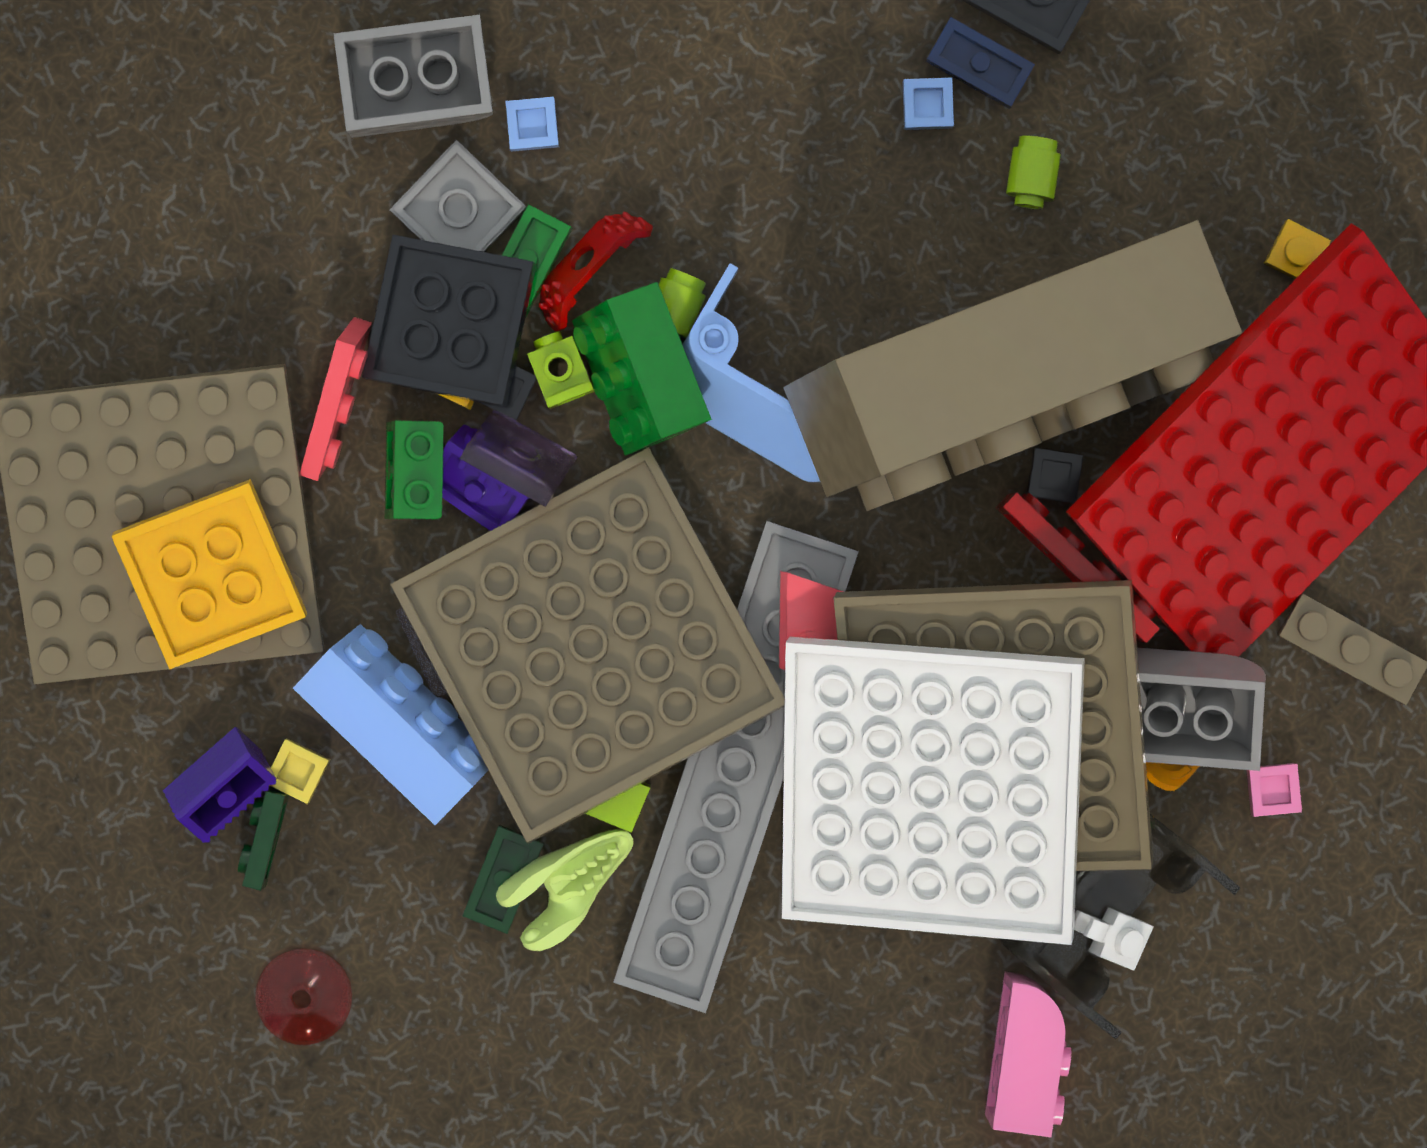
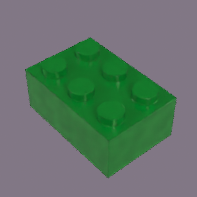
(640, 369)

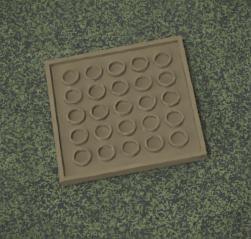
(119, 454)
(1047, 620)
(588, 645)

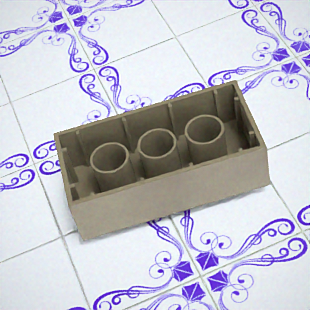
(1041, 353)

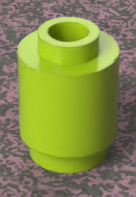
(1033, 172)
(683, 299)

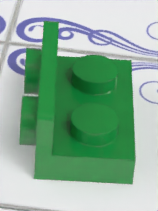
(413, 470)

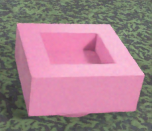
(1274, 790)

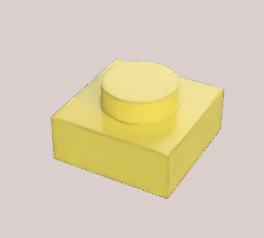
(298, 770)

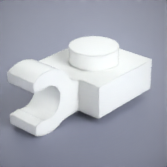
(1115, 937)

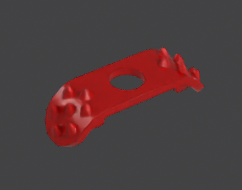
(565, 281)

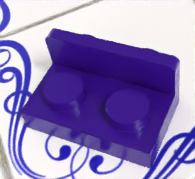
(474, 491)

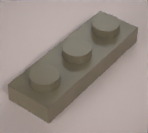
(1353, 649)

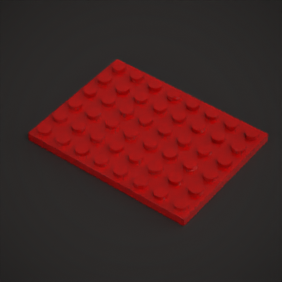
(1271, 454)

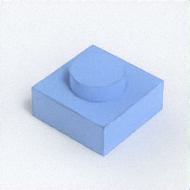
(928, 103)
(532, 124)

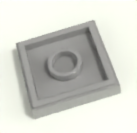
(458, 203)

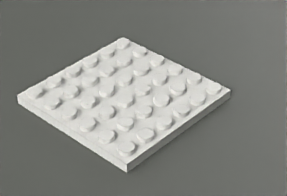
(931, 789)

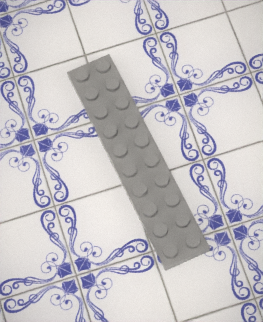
(722, 804)

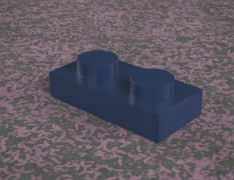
(980, 62)

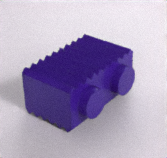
(219, 785)

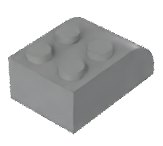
(413, 76)
(1201, 708)

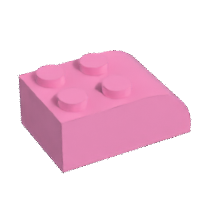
(1027, 1060)

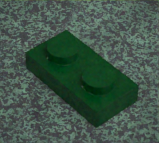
(258, 857)
(505, 857)

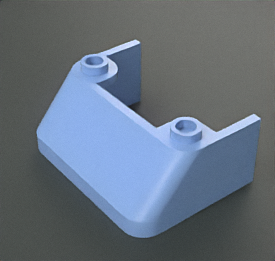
(737, 402)

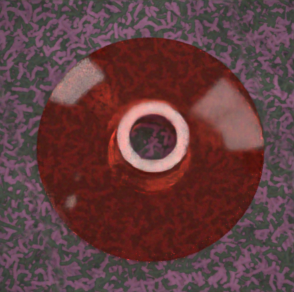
(318, 976)

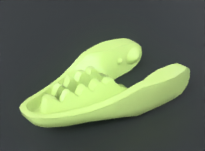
(572, 880)

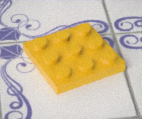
(209, 574)

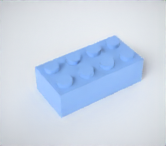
(394, 721)

